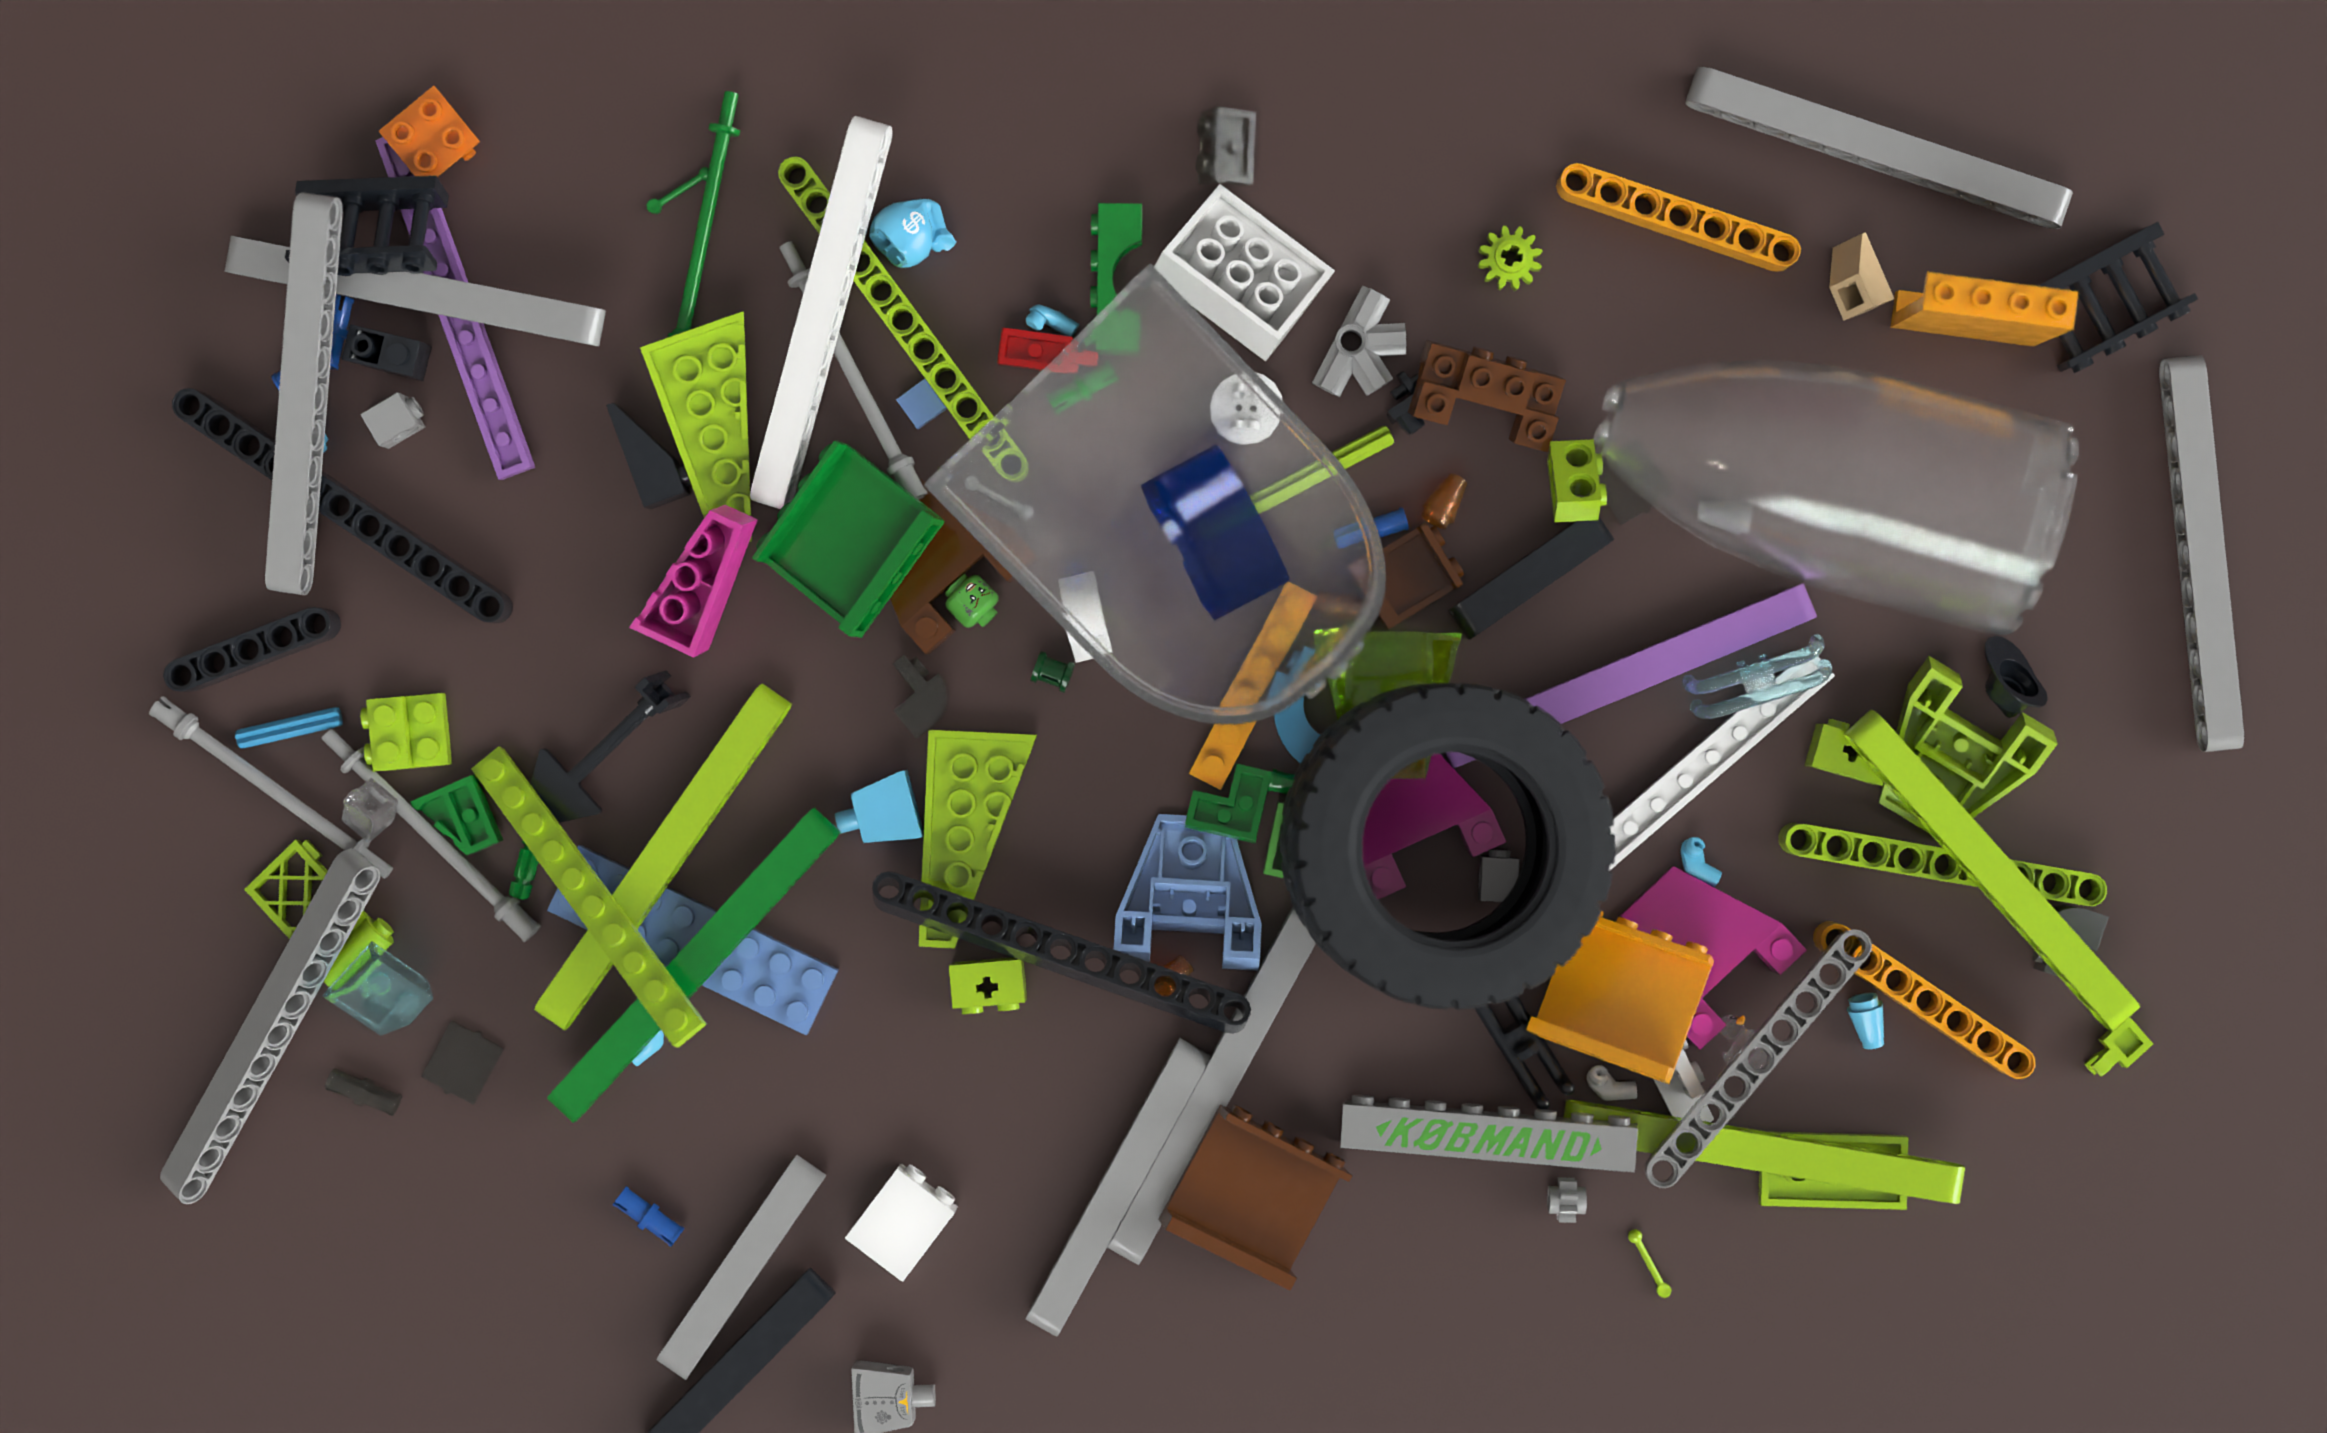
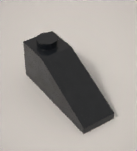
(653, 468)

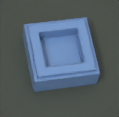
(921, 404)

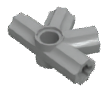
(1375, 342)

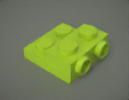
(407, 732)

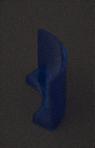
(1216, 531)

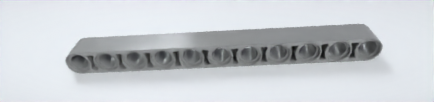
(1878, 148)
(435, 295)
(303, 393)
(2201, 553)
(270, 1025)
(1214, 1087)

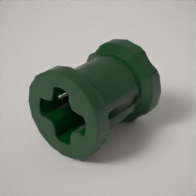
(1052, 672)

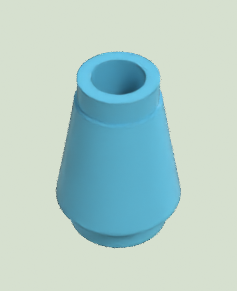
(1867, 1018)

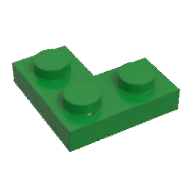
(1232, 816)

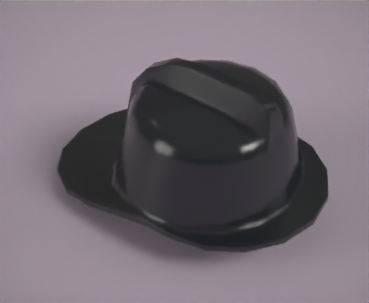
(2011, 680)

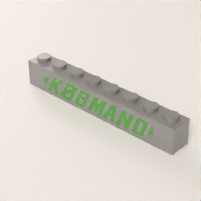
(1489, 1134)

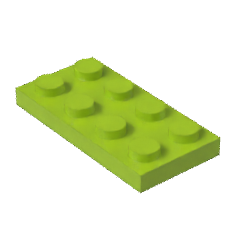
(1799, 1192)

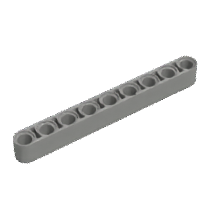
(1774, 1050)
(1118, 1187)

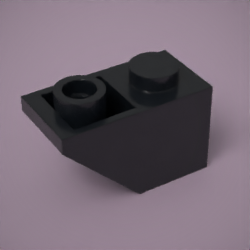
(386, 352)

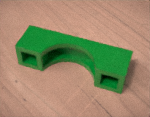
(1118, 233)

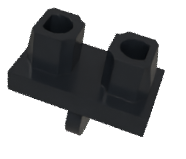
(1400, 412)

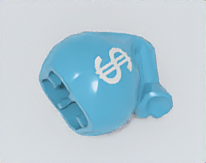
(910, 231)

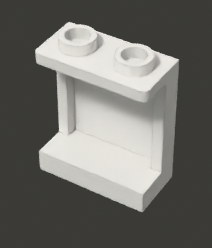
(902, 1221)

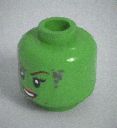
(971, 601)

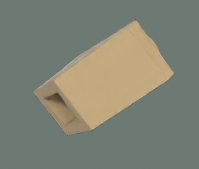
(1857, 278)

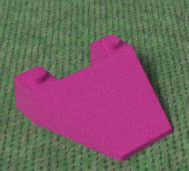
(1418, 809)
(1719, 922)

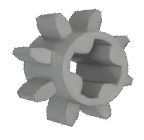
(1566, 1200)

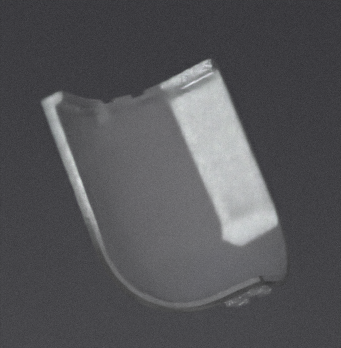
(1065, 513)

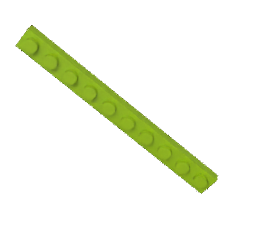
(589, 897)

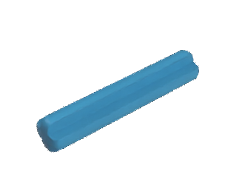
(289, 727)

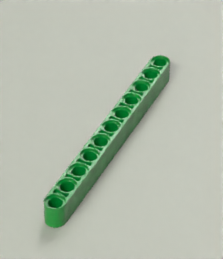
(697, 961)

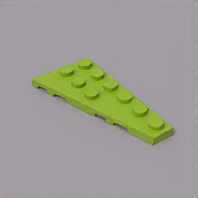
(705, 403)
(966, 803)

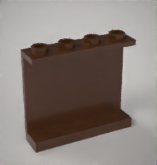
(1252, 1194)

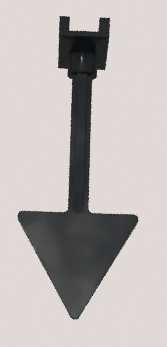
(562, 789)

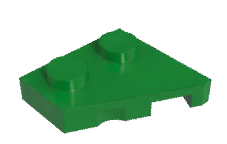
(462, 814)

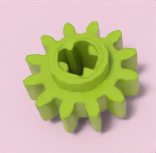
(1518, 270)

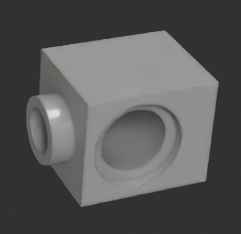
(394, 420)
(1497, 875)

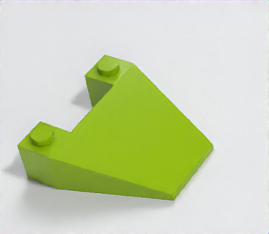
(1960, 754)

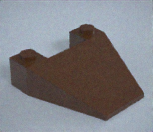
(938, 567)

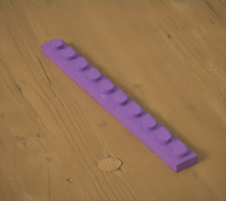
(470, 346)

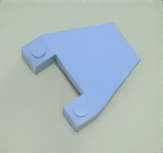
(1190, 885)

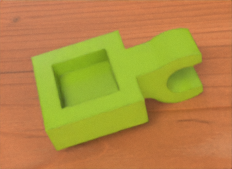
(2121, 1046)

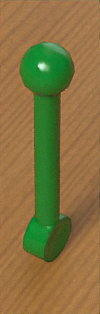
(655, 206)

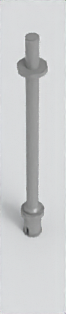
(899, 464)
(187, 727)
(504, 907)

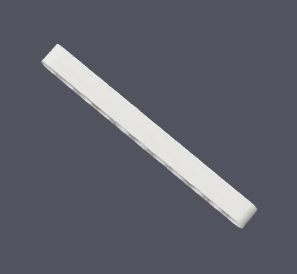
(821, 312)

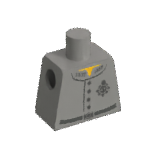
(886, 1397)

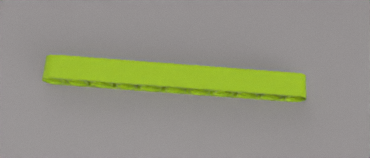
(889, 309)
(669, 848)
(1991, 870)
(1797, 1156)

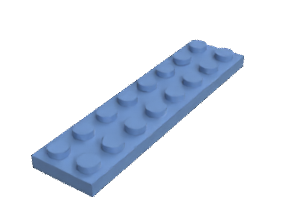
(756, 974)

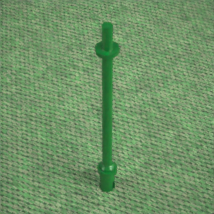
(723, 133)

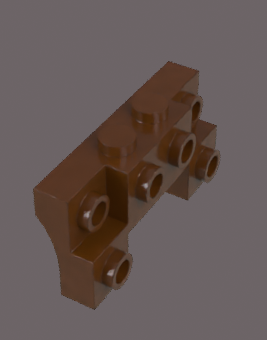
(1500, 384)

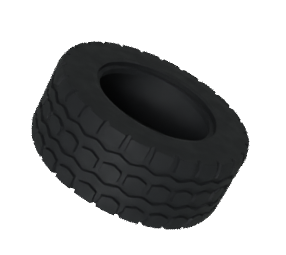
(1562, 866)

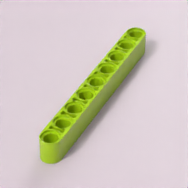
(1924, 860)

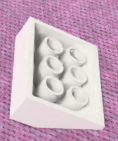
(1242, 272)

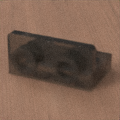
(1226, 146)

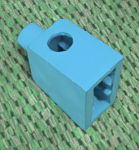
(883, 811)

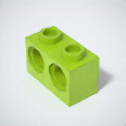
(1570, 480)

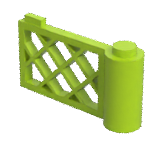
(364, 931)

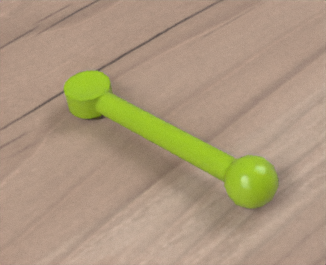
(1662, 1288)

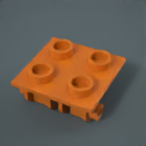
(430, 135)

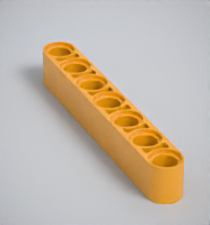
(1695, 214)
(1939, 1008)

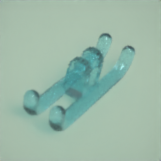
(1759, 681)

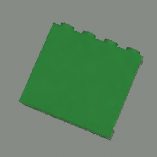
(848, 537)

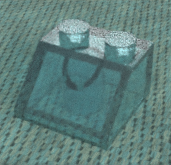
(380, 991)

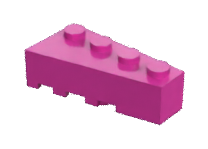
(697, 586)

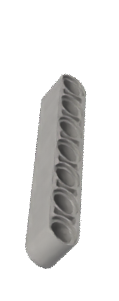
(741, 1267)

